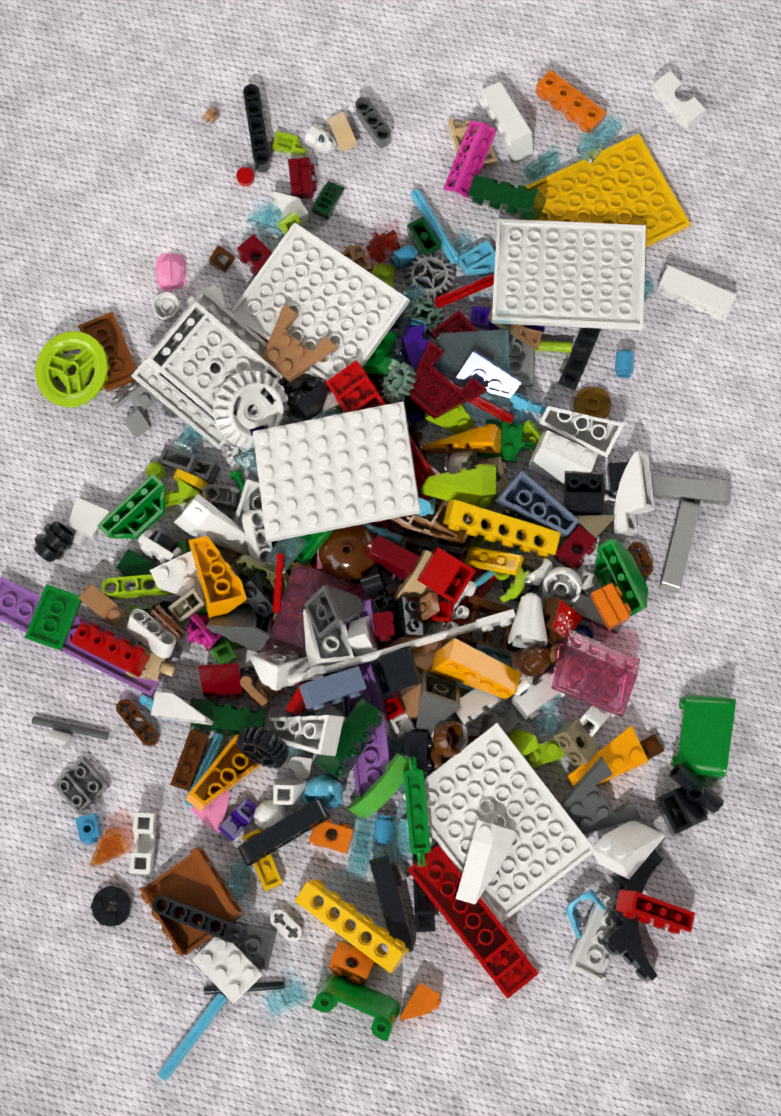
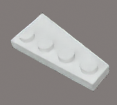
(590, 954)

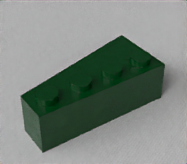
(507, 197)
(227, 717)
(353, 739)

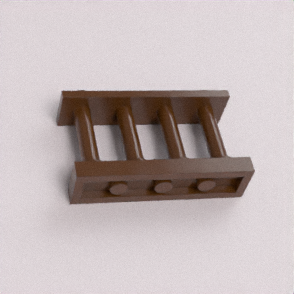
(490, 608)

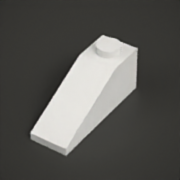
(171, 707)

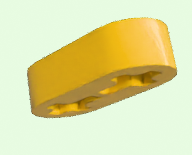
(193, 481)

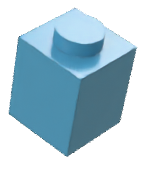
(88, 829)

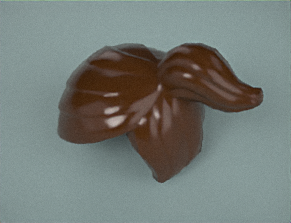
(445, 740)

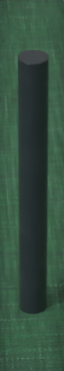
(256, 987)

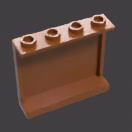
(198, 884)

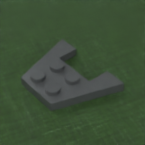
(588, 805)

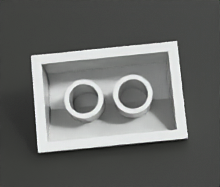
(559, 456)
(279, 663)

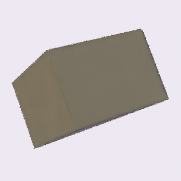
(595, 523)
(187, 605)

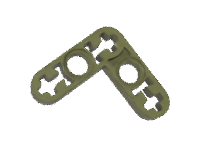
(248, 571)

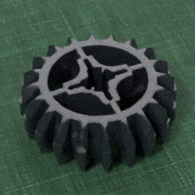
(262, 747)

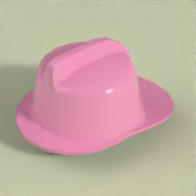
(170, 271)

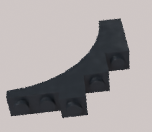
(625, 935)

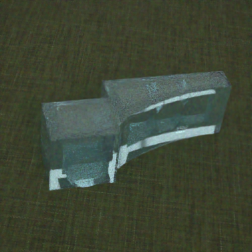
(598, 139)
(360, 849)

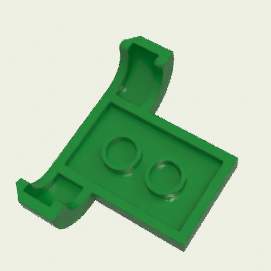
(379, 361)

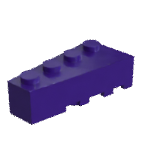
(414, 347)

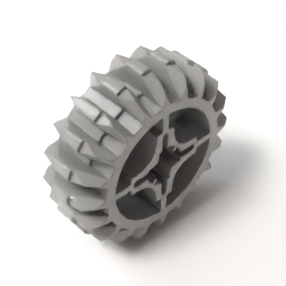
(436, 275)

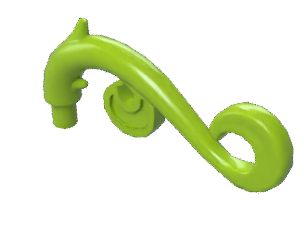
(516, 588)

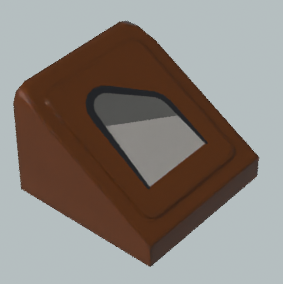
(221, 259)

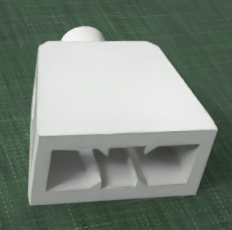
(85, 519)
(597, 717)

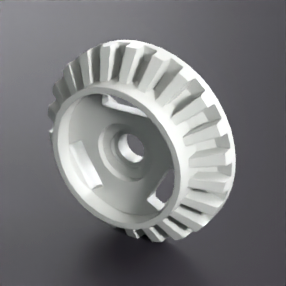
(248, 386)

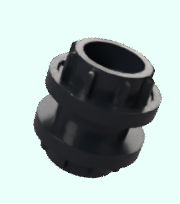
(55, 539)

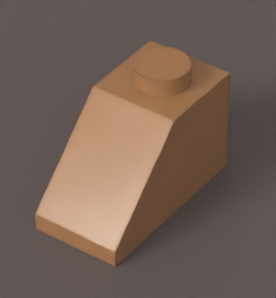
(101, 605)

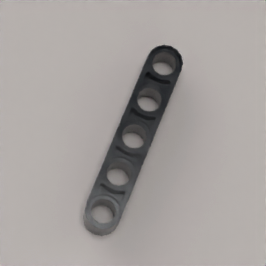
(256, 120)
(284, 832)
(390, 900)
(190, 919)

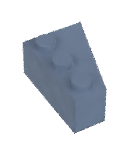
(333, 688)

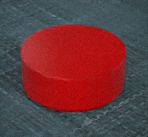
(245, 176)

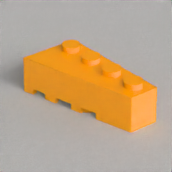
(475, 669)
(620, 755)
(222, 776)

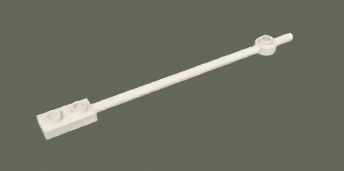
(485, 624)

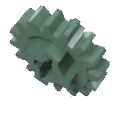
(430, 312)
(398, 383)

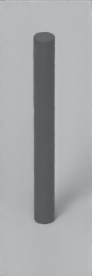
(70, 728)

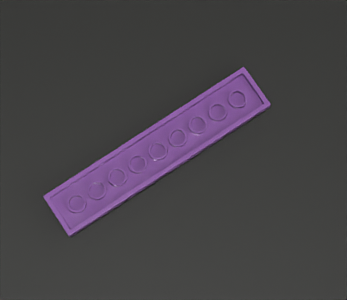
(17, 610)
(377, 752)

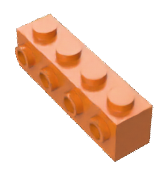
(570, 102)

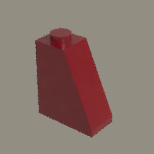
(391, 556)

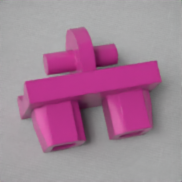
(201, 634)

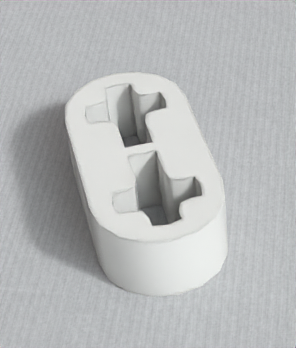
(282, 929)

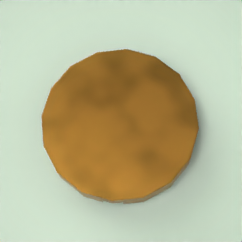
(592, 402)

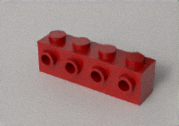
(110, 649)
(655, 911)

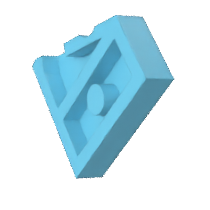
(478, 260)
(524, 403)

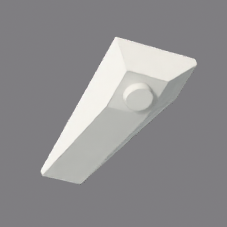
(486, 854)

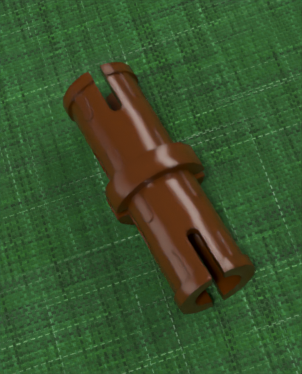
(169, 622)

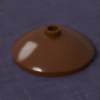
(350, 565)

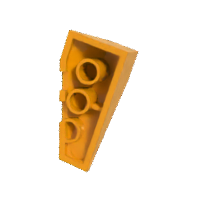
(479, 439)
(218, 582)

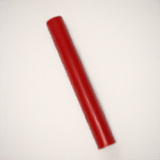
(278, 583)

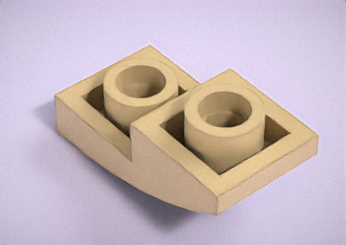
(342, 132)

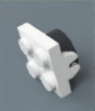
(159, 546)

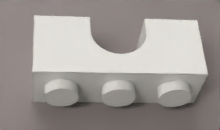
(686, 112)
(144, 844)

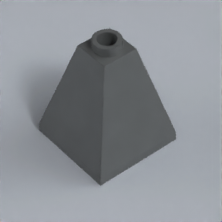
(332, 609)
(436, 702)

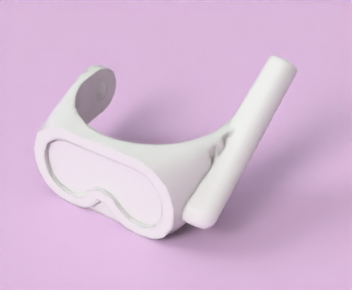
(538, 575)

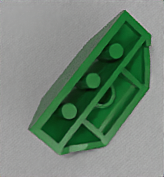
(136, 512)
(618, 566)

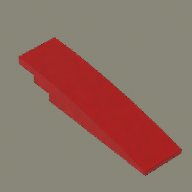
(357, 392)
(473, 924)

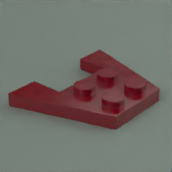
(435, 392)

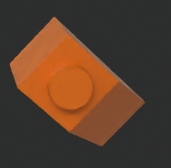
(421, 1002)

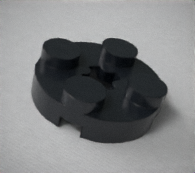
(123, 906)

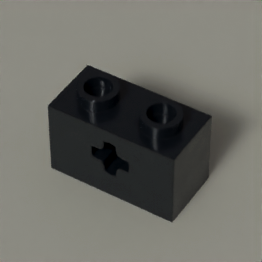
(259, 594)
(407, 617)

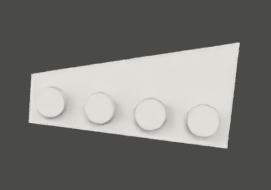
(475, 705)

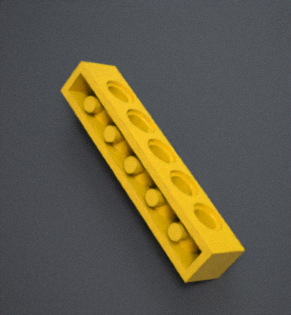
(547, 538)
(341, 925)

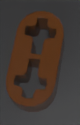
(644, 557)

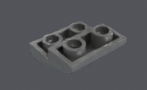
(81, 785)

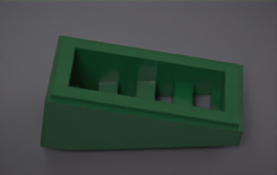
(326, 213)

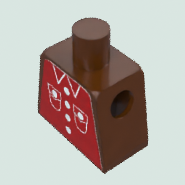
(559, 619)

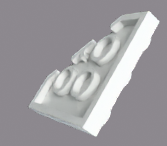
(177, 575)

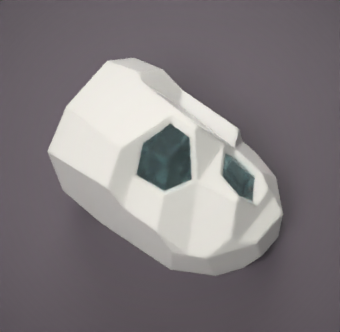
(320, 140)

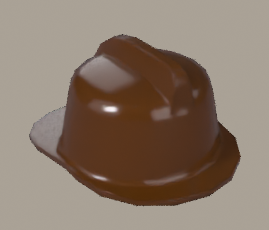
(532, 660)

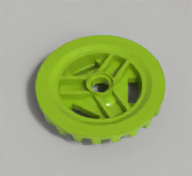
(54, 363)

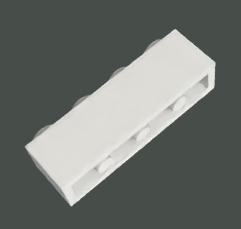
(696, 292)

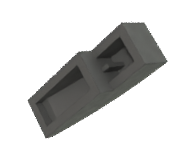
(190, 463)

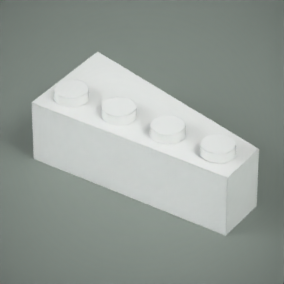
(507, 121)
(589, 431)
(536, 697)
(308, 733)

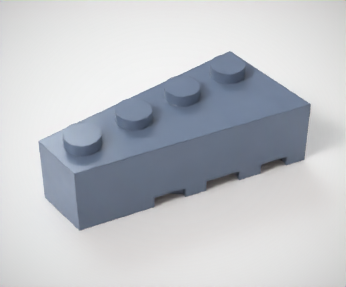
(534, 504)

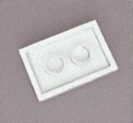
(227, 968)

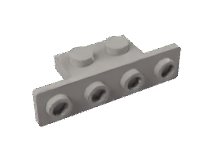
(138, 395)

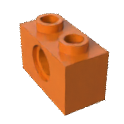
(340, 844)
(346, 953)

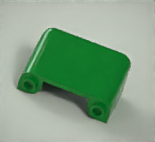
(705, 735)
(362, 998)

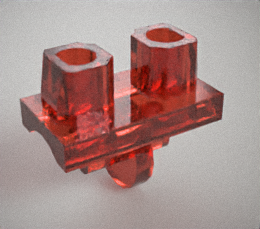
(380, 244)

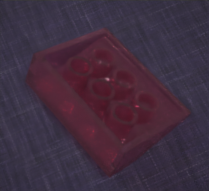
(300, 588)
(595, 673)

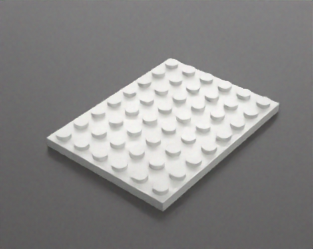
(569, 274)
(328, 294)
(336, 472)
(499, 787)

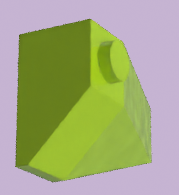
(470, 486)

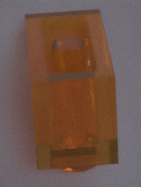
(110, 847)

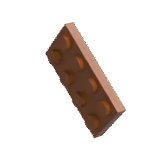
(107, 332)

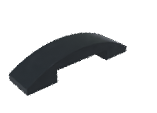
(579, 357)
(423, 907)

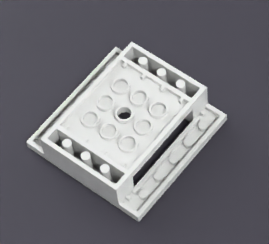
(198, 338)

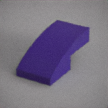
(238, 819)

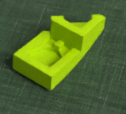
(287, 143)

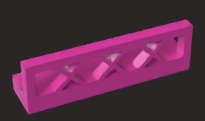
(472, 159)

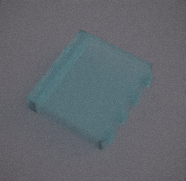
(460, 345)

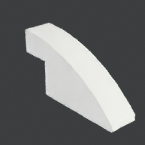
(633, 495)

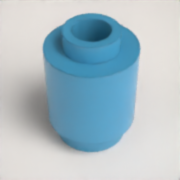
(403, 256)
(624, 363)
(384, 829)

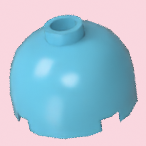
(325, 788)

